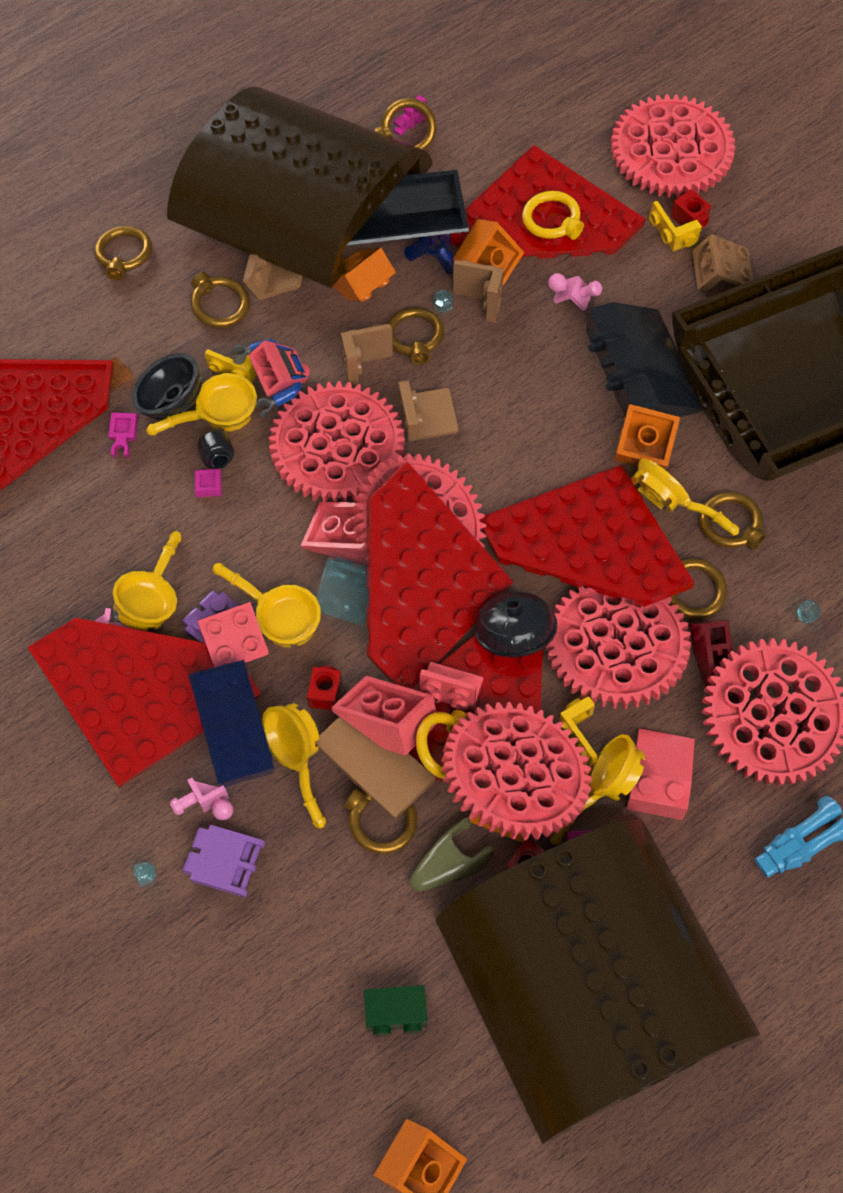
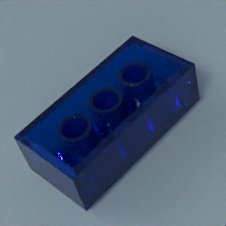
(231, 724)

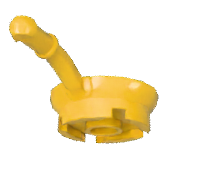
(223, 402)
(666, 491)
(145, 597)
(284, 614)
(292, 741)
(612, 773)

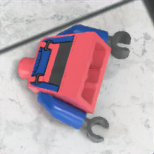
(277, 369)

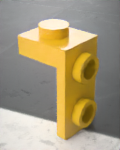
(676, 237)
(223, 364)
(574, 714)

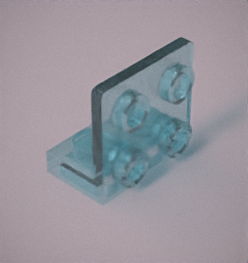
(344, 590)

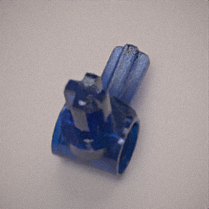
(428, 246)

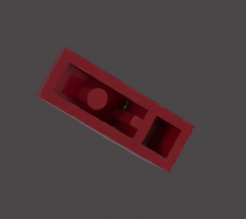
(710, 645)

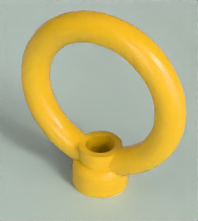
(571, 225)
(422, 733)

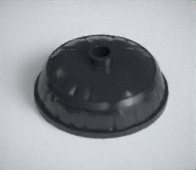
(168, 387)
(515, 624)

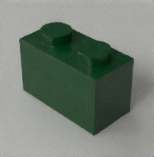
(395, 1010)

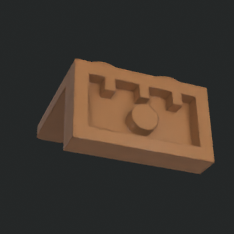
(721, 260)
(269, 279)
(479, 282)
(365, 346)
(427, 412)

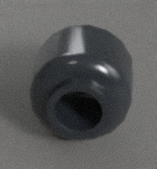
(215, 449)

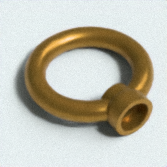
(410, 103)
(117, 267)
(204, 285)
(418, 351)
(753, 535)
(721, 588)
(357, 804)

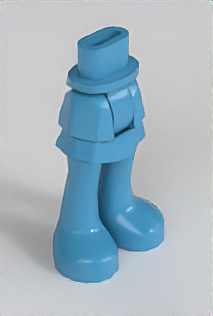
(790, 850)

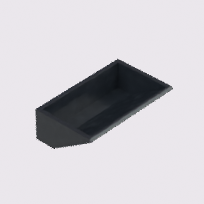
(417, 208)
(640, 359)

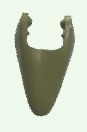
(446, 862)

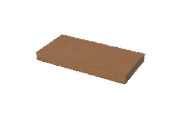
(383, 775)

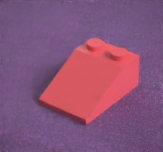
(333, 533)
(386, 713)
(666, 775)

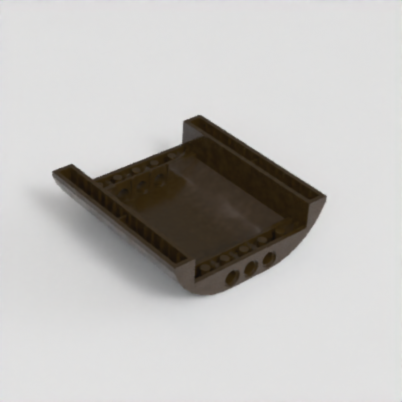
(287, 181)
(771, 364)
(592, 975)

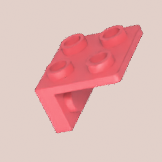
(233, 636)
(451, 686)

